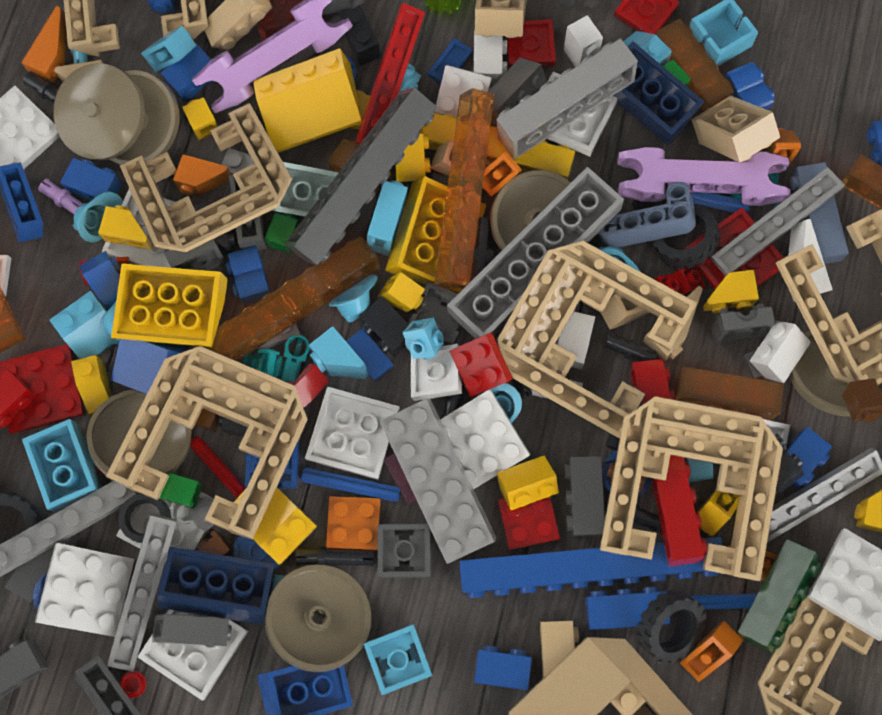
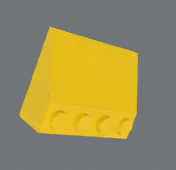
(308, 100)
(419, 232)
(168, 305)

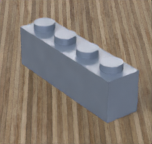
(824, 219)

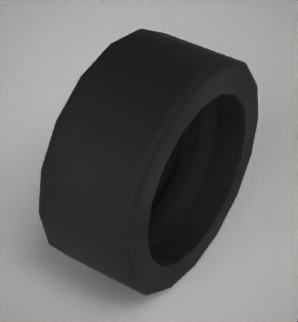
(128, 507)

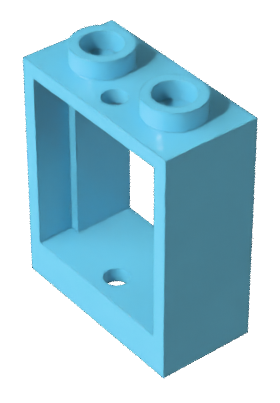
(387, 217)

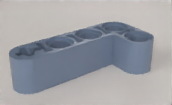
(652, 223)

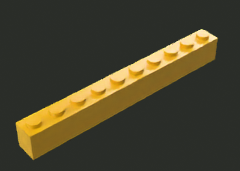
(541, 157)

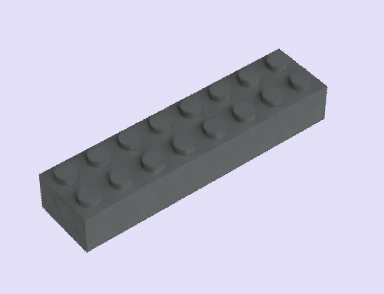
(361, 176)

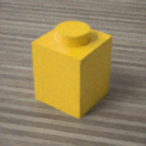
(200, 117)

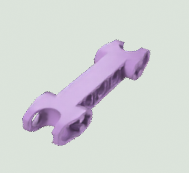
(238, 73)
(743, 178)

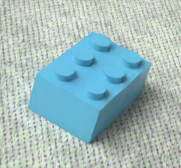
(62, 465)

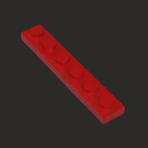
(392, 66)

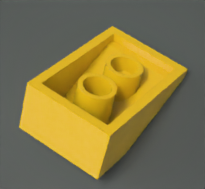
(282, 527)

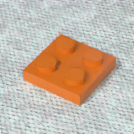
(353, 523)

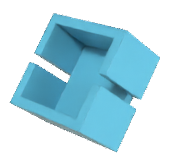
(718, 31)

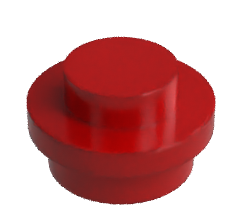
(133, 684)

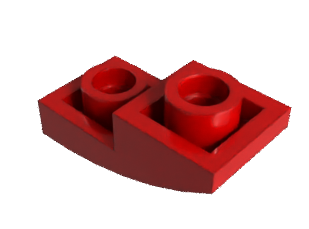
(682, 281)
(309, 384)

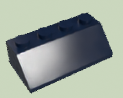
(658, 98)
(215, 585)

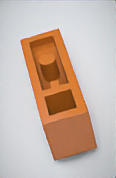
(48, 48)

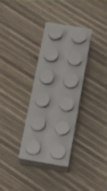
(566, 98)
(438, 480)

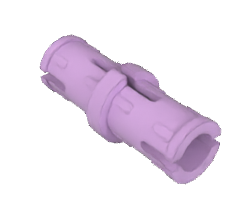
(61, 197)

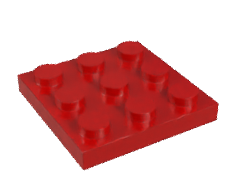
(763, 263)
(53, 381)

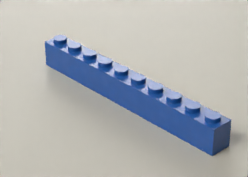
(569, 567)

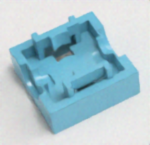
(393, 648)

